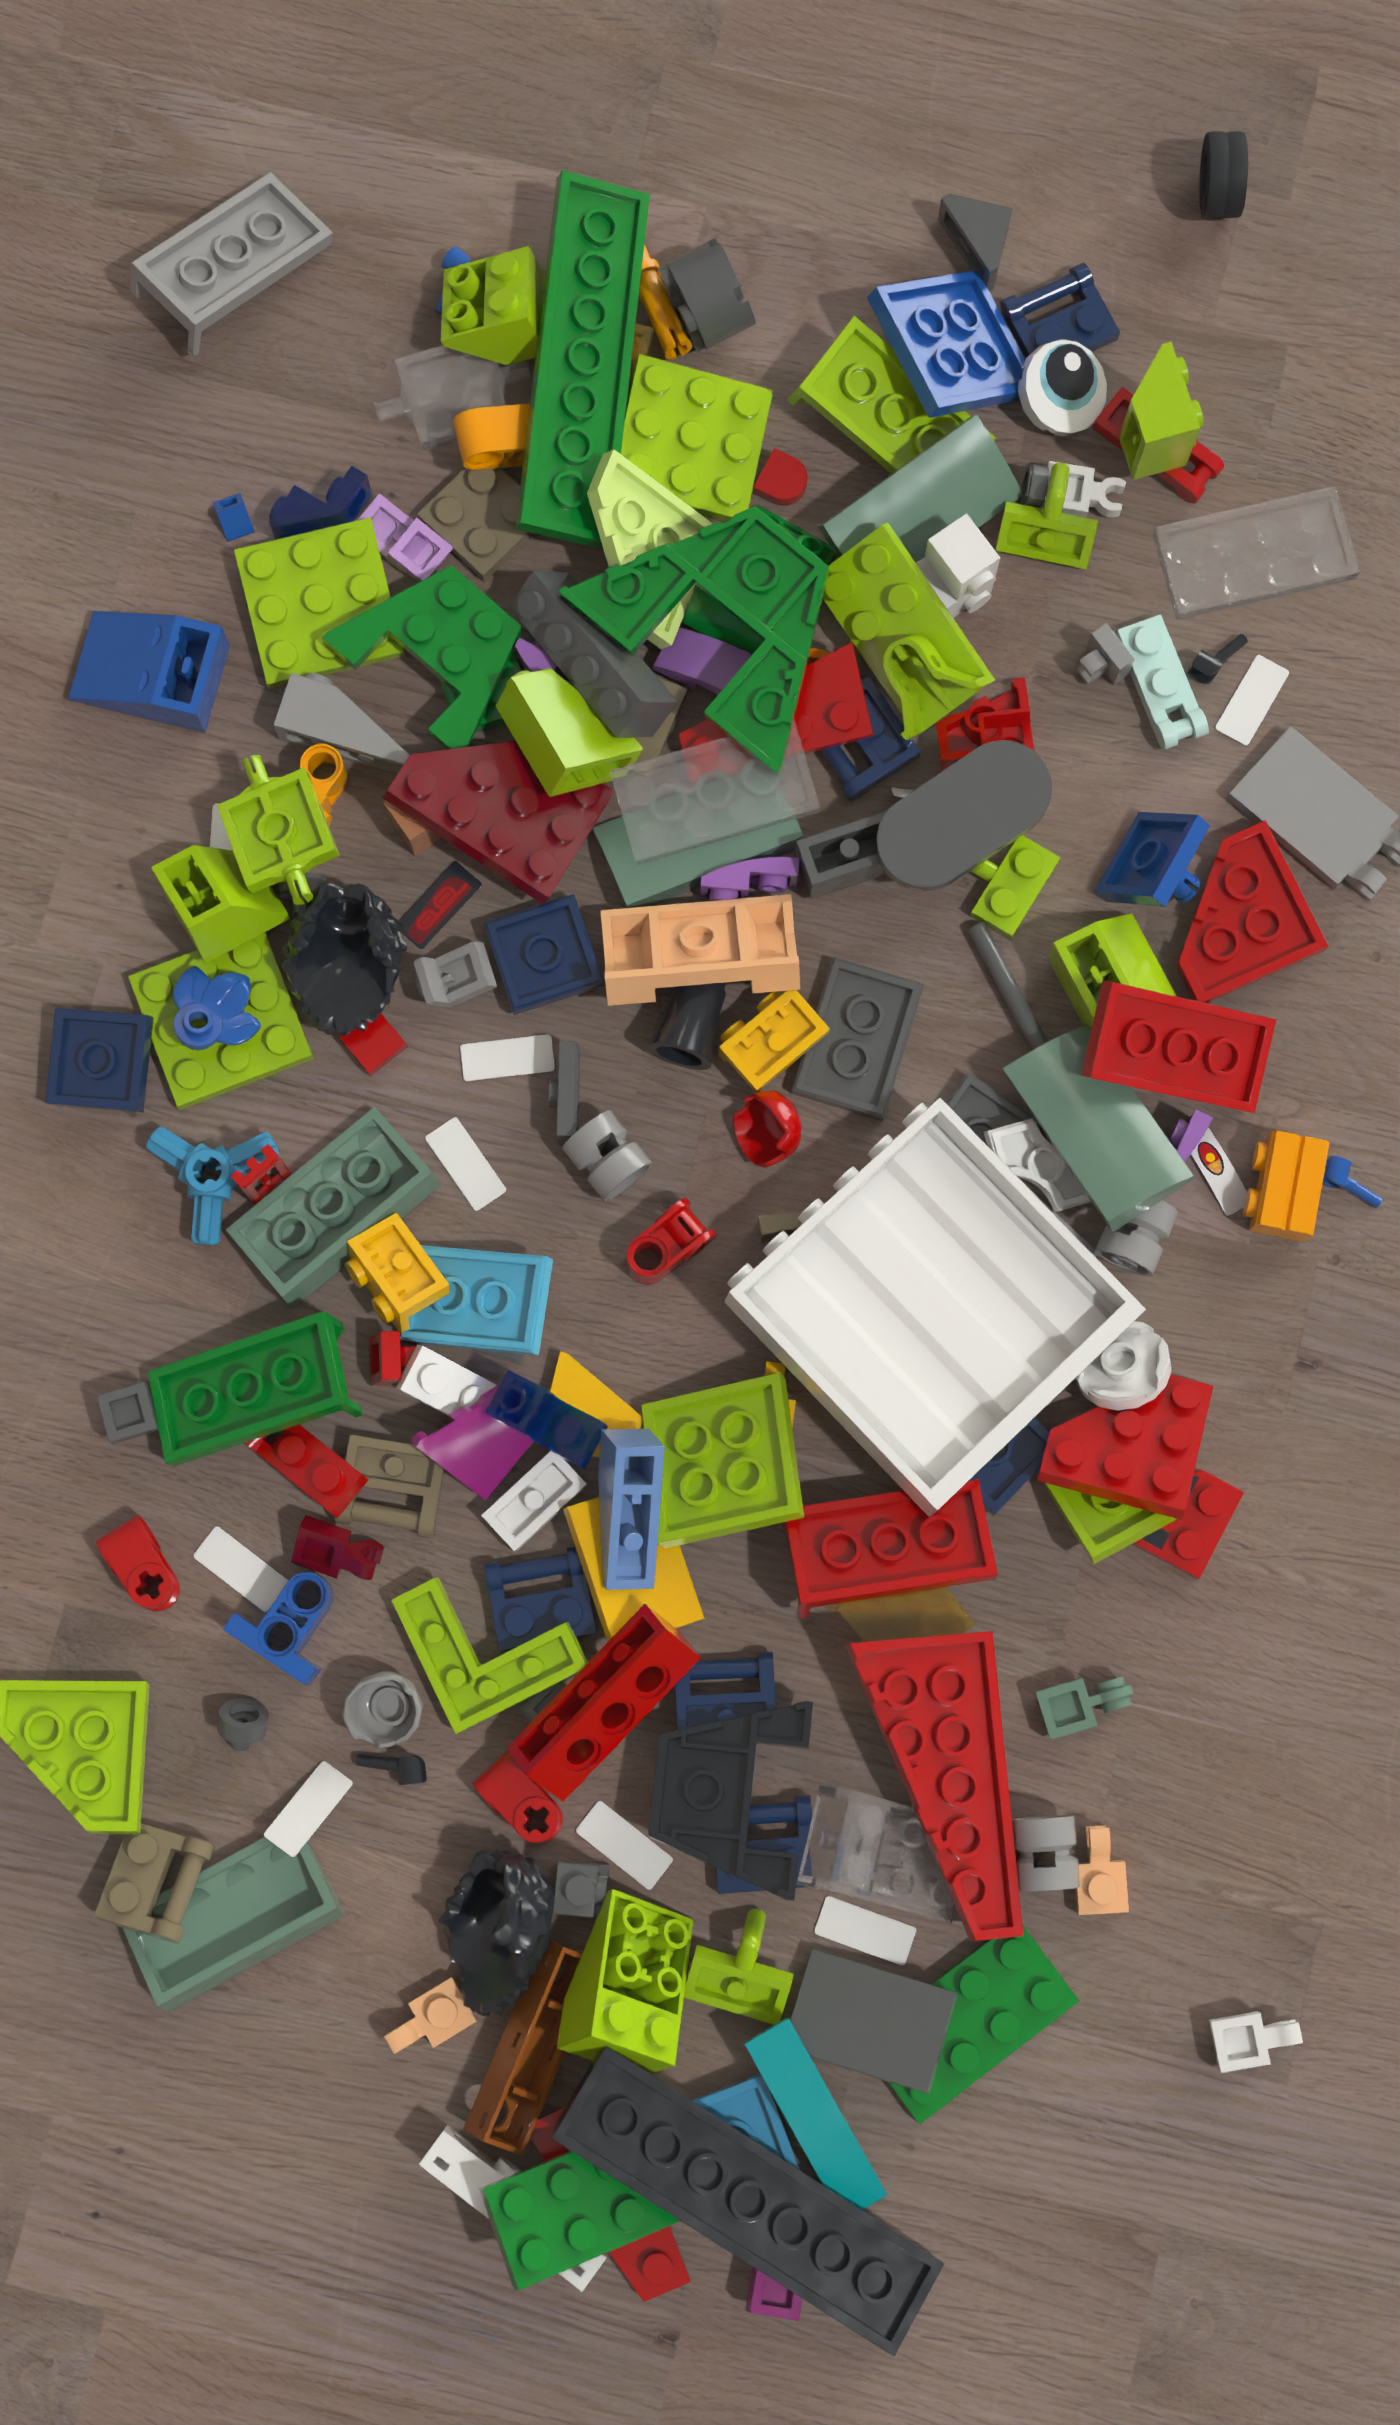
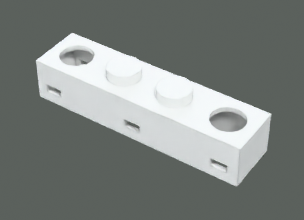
(468, 2169)

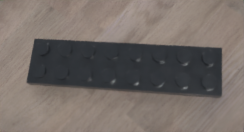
(746, 2200)

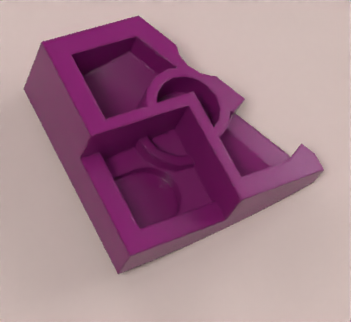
(474, 1446)

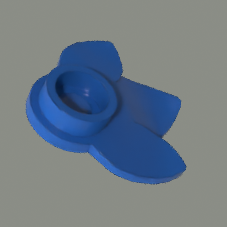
(218, 1004)

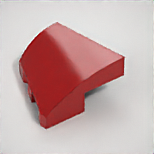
(986, 721)

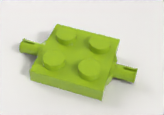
(277, 830)

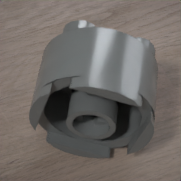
(707, 295)

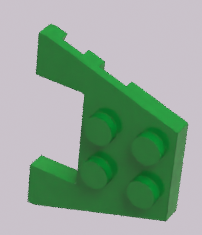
(451, 633)

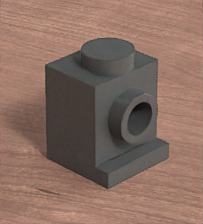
(580, 1888)

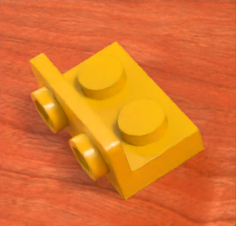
(772, 1038)
(394, 1271)

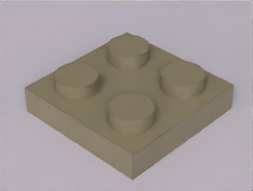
(478, 518)

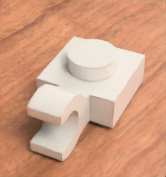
(1244, 2041)

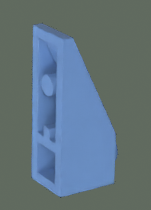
(629, 1506)

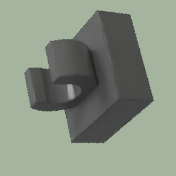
(128, 1412)

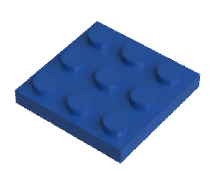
(950, 342)

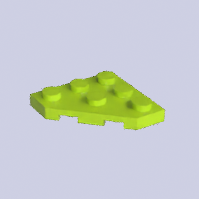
(82, 1745)

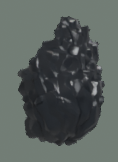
(343, 957)
(498, 1928)

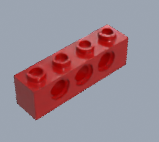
(603, 1703)

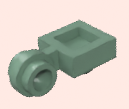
(1069, 1707)

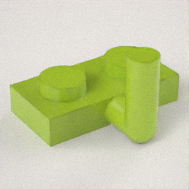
(1048, 532)
(1013, 886)
(738, 1981)

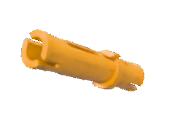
(661, 311)

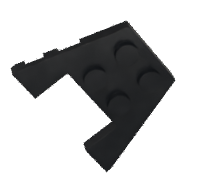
(707, 1788)

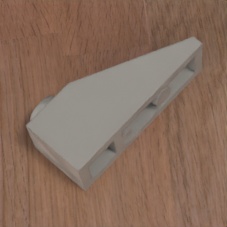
(321, 713)

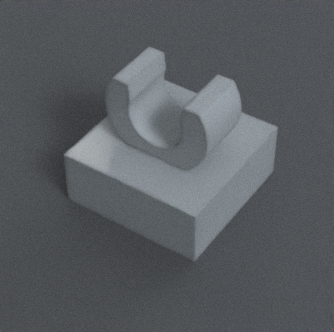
(1105, 656)

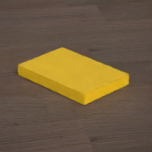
(673, 1588)

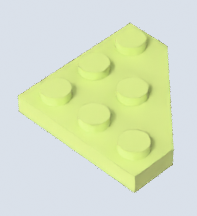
(637, 516)

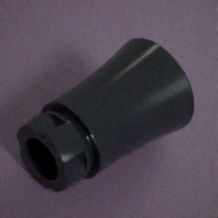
(689, 1026)

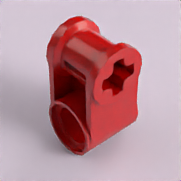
(675, 1237)
(137, 1557)
(514, 1794)

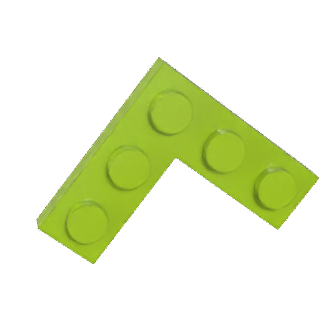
(463, 1685)

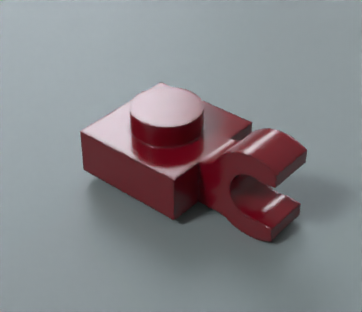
(328, 1550)

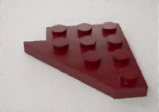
(499, 811)

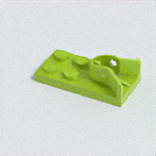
(871, 399)
(903, 631)

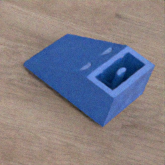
(152, 667)

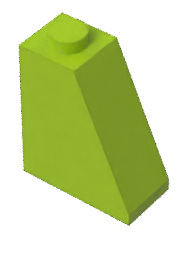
(561, 733)

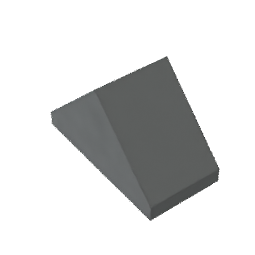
(977, 232)

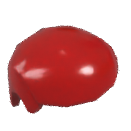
(767, 1128)

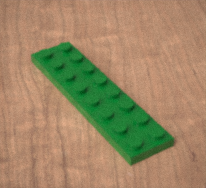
(581, 353)

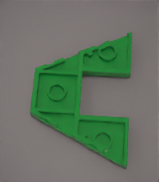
(760, 580)

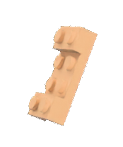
(699, 946)

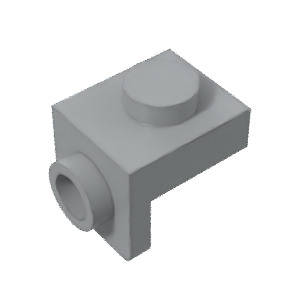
(455, 975)

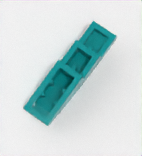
(814, 2115)

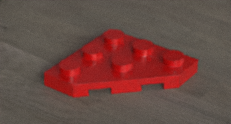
(1247, 919)
(1134, 1454)

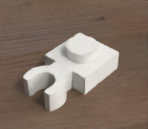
(1086, 493)

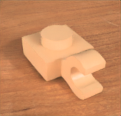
(1101, 1879)
(437, 2015)

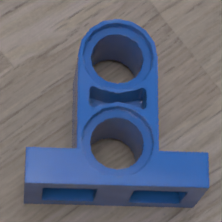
(300, 1620)

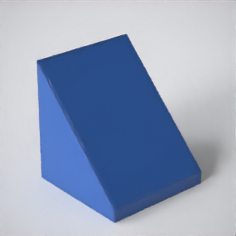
(233, 517)

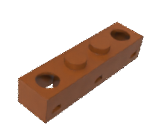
(524, 2057)

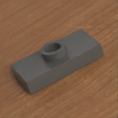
(565, 1090)

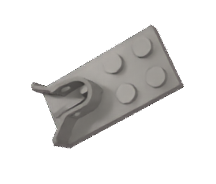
(229, 255)

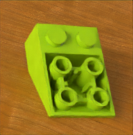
(629, 1984)

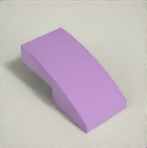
(406, 542)

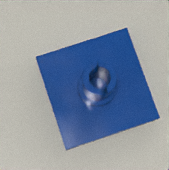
(1154, 860)

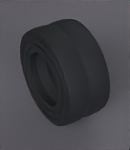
(1223, 174)

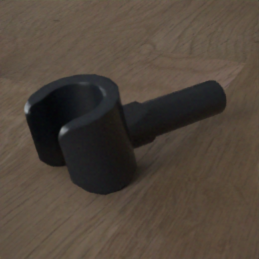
(1207, 666)
(409, 1768)

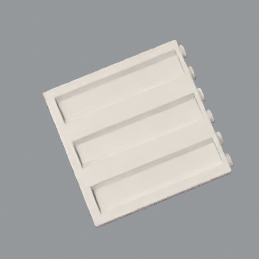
(932, 1304)

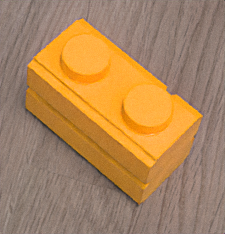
(1287, 1185)

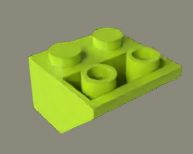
(494, 306)
(1161, 418)
(213, 901)
(1109, 952)

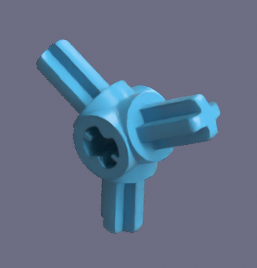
(192, 1161)

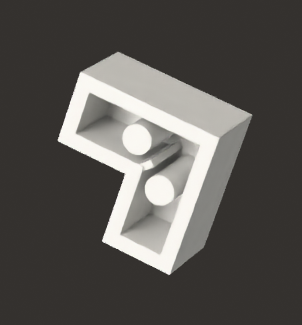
(960, 566)

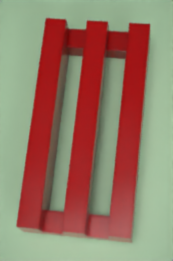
(259, 1172)

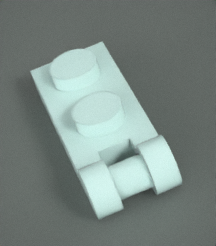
(1162, 682)

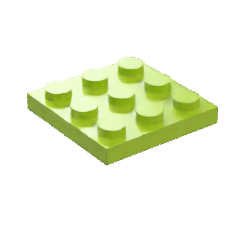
(696, 434)
(307, 587)
(223, 1067)
(725, 1460)

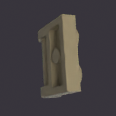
(395, 1469)
(140, 1875)

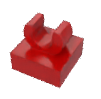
(387, 1358)

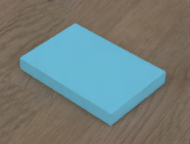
(492, 1302)

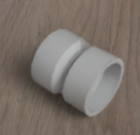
(621, 1165)
(1136, 1243)
(1046, 1835)

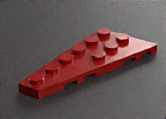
(947, 1741)

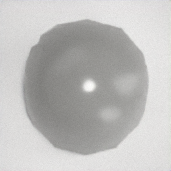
(383, 1709)

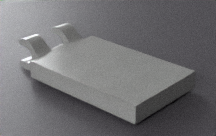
(1319, 813)

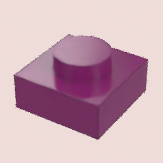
(771, 2298)

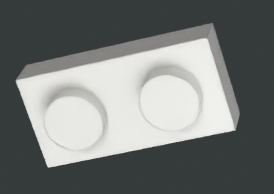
(441, 1382)
(534, 1500)

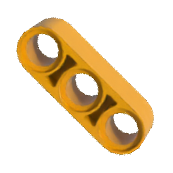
(492, 436)

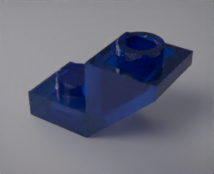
(304, 513)
(545, 1419)

